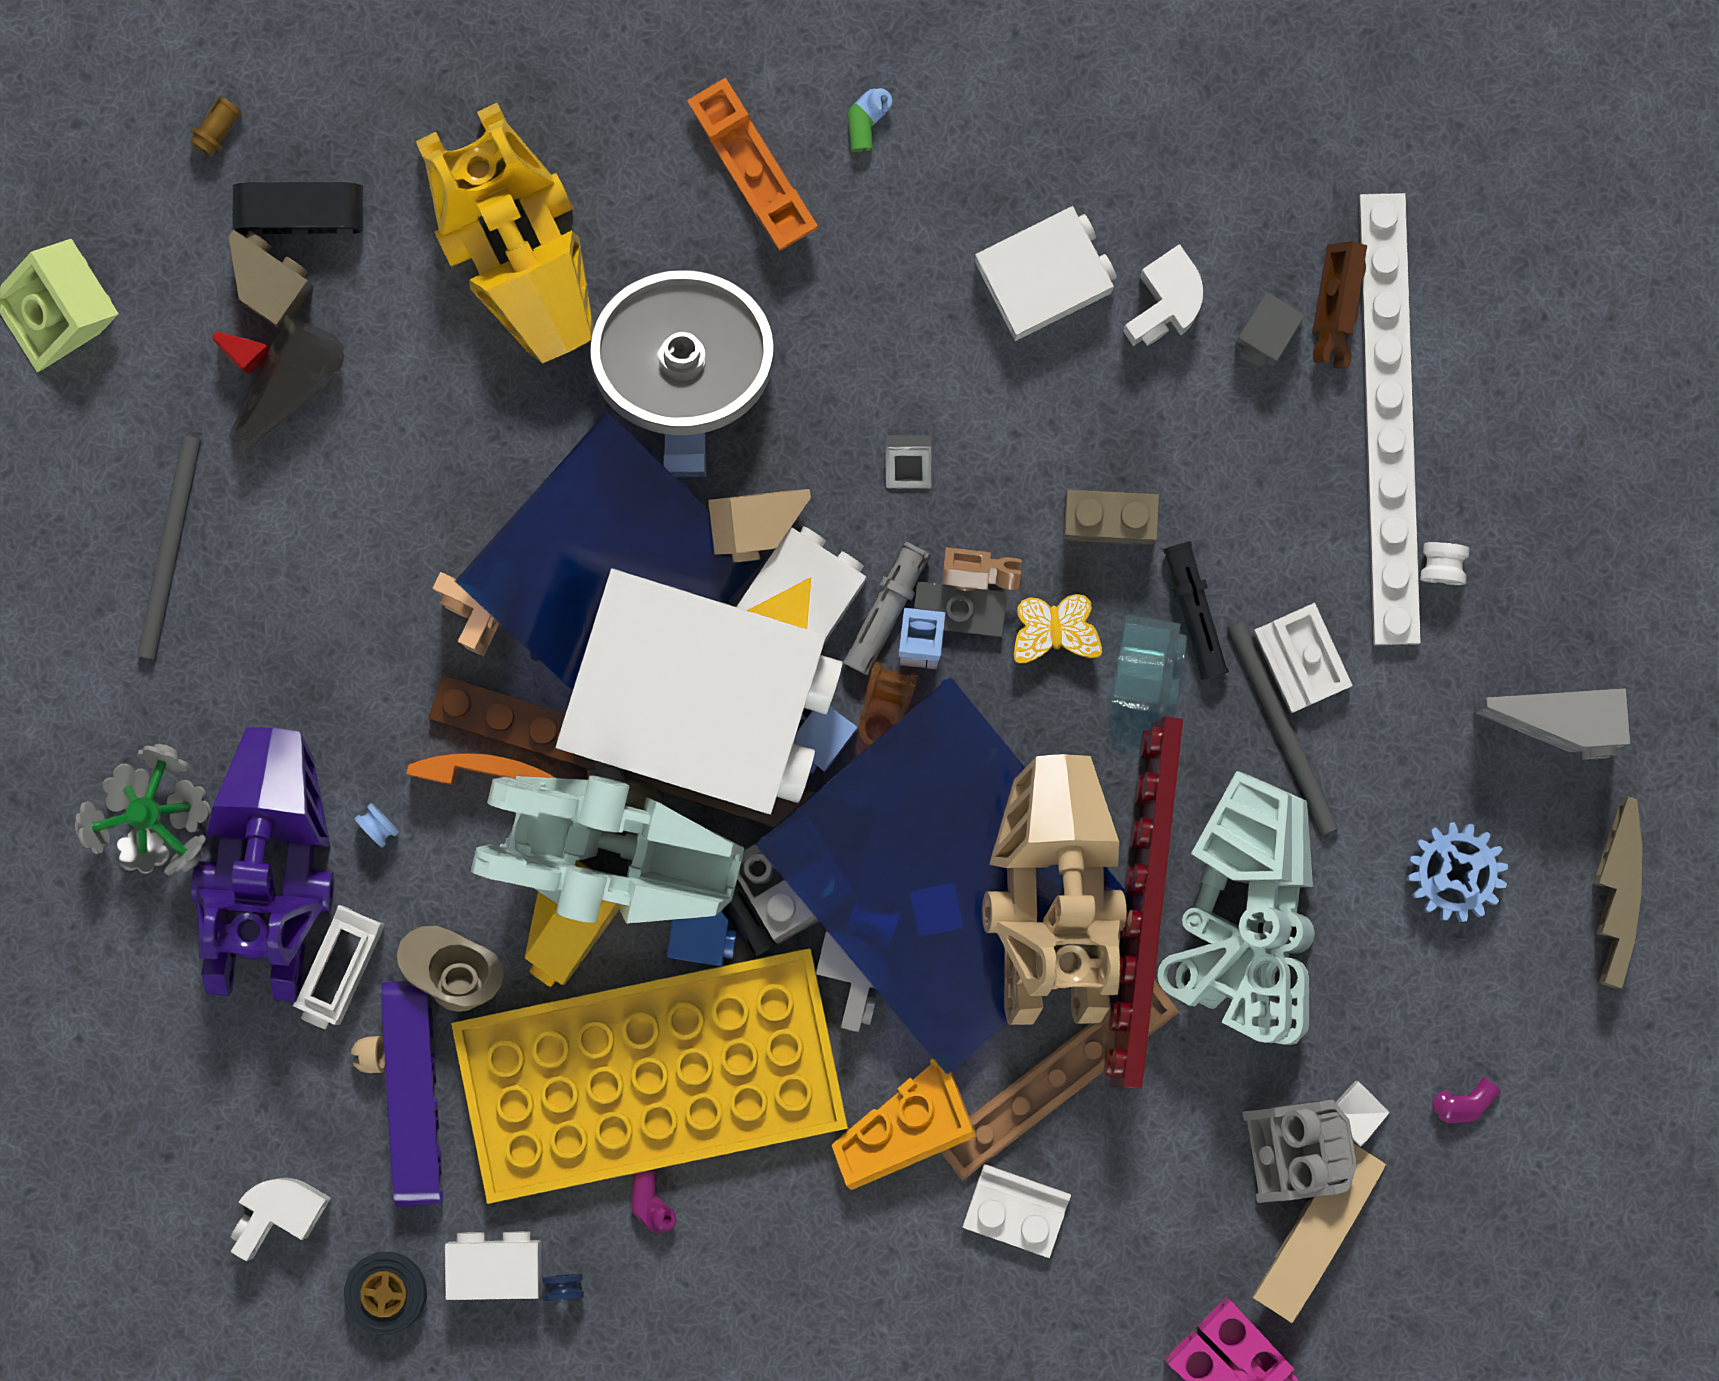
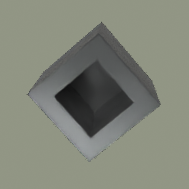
(1268, 331)

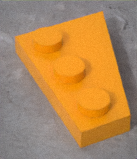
(909, 1127)

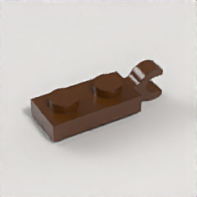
(1338, 301)

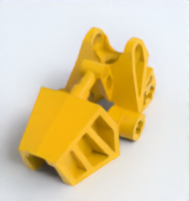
(539, 292)

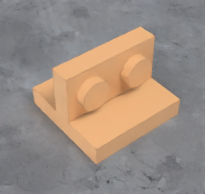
(480, 624)

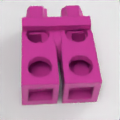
(1249, 1351)

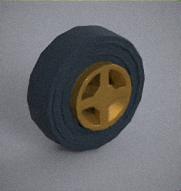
(368, 1305)

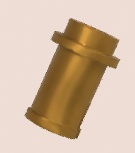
(215, 126)

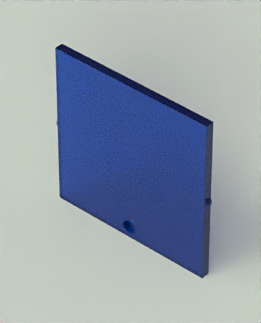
(595, 513)

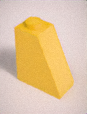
(560, 943)

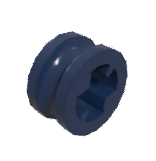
(562, 1287)

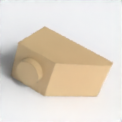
(754, 522)

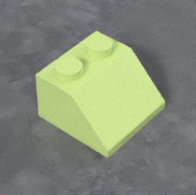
(54, 303)

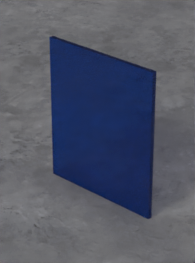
(901, 866)

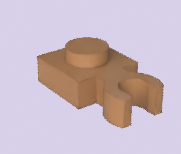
(975, 569)

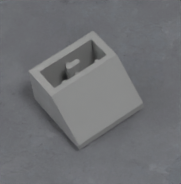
(772, 897)

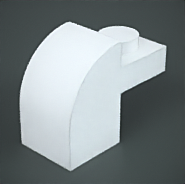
(1179, 296)
(281, 1202)

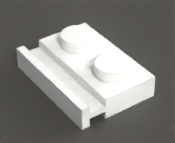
(1302, 658)
(1016, 1210)

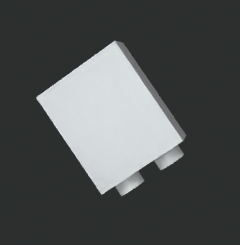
(697, 693)

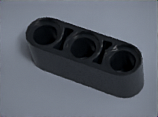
(297, 205)

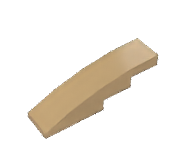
(1315, 1241)

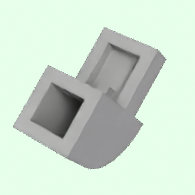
(837, 965)

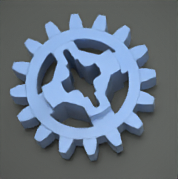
(1445, 853)

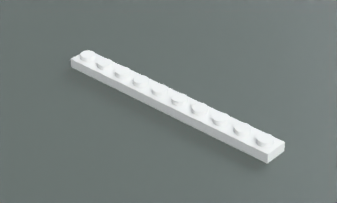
(1389, 421)

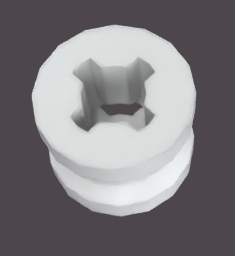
(1444, 563)

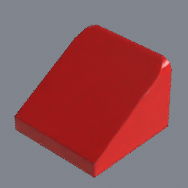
(243, 352)

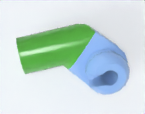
(864, 115)

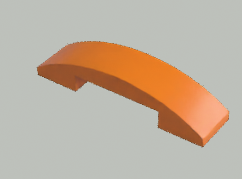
(752, 165)
(446, 767)

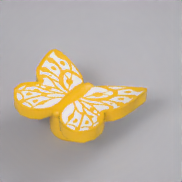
(1055, 628)

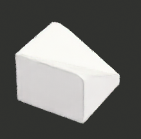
(1363, 1112)

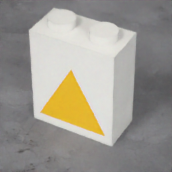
(805, 584)

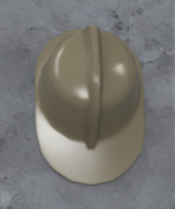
(449, 967)

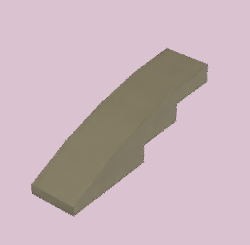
(1621, 874)

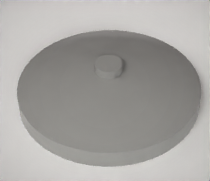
(681, 352)

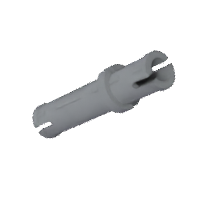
(891, 600)

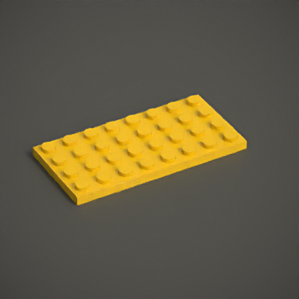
(649, 1075)

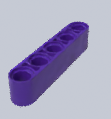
(410, 1095)

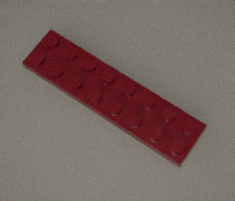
(1146, 885)

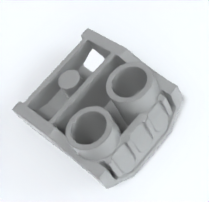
(1301, 1150)

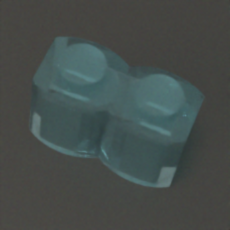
(1146, 665)

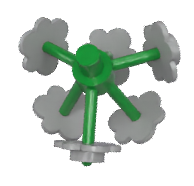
(132, 791)

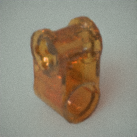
(885, 701)

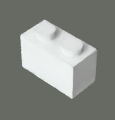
(493, 1267)

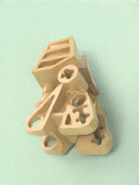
(1060, 820)

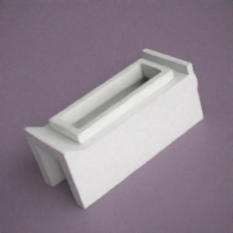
(317, 1011)

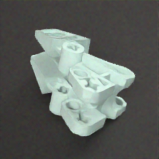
(1264, 841)
(675, 864)

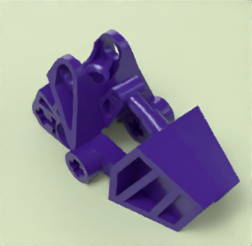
(263, 796)

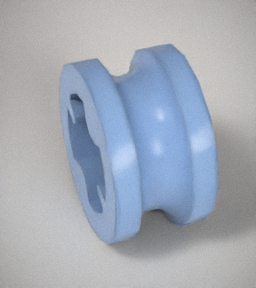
(376, 825)

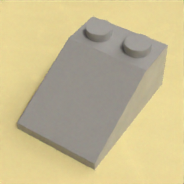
(1571, 721)

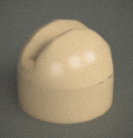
(370, 1054)

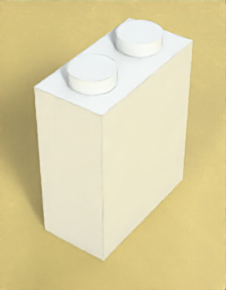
(1045, 272)

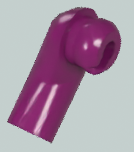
(1465, 1108)
(648, 1206)

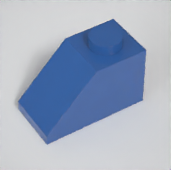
(702, 939)

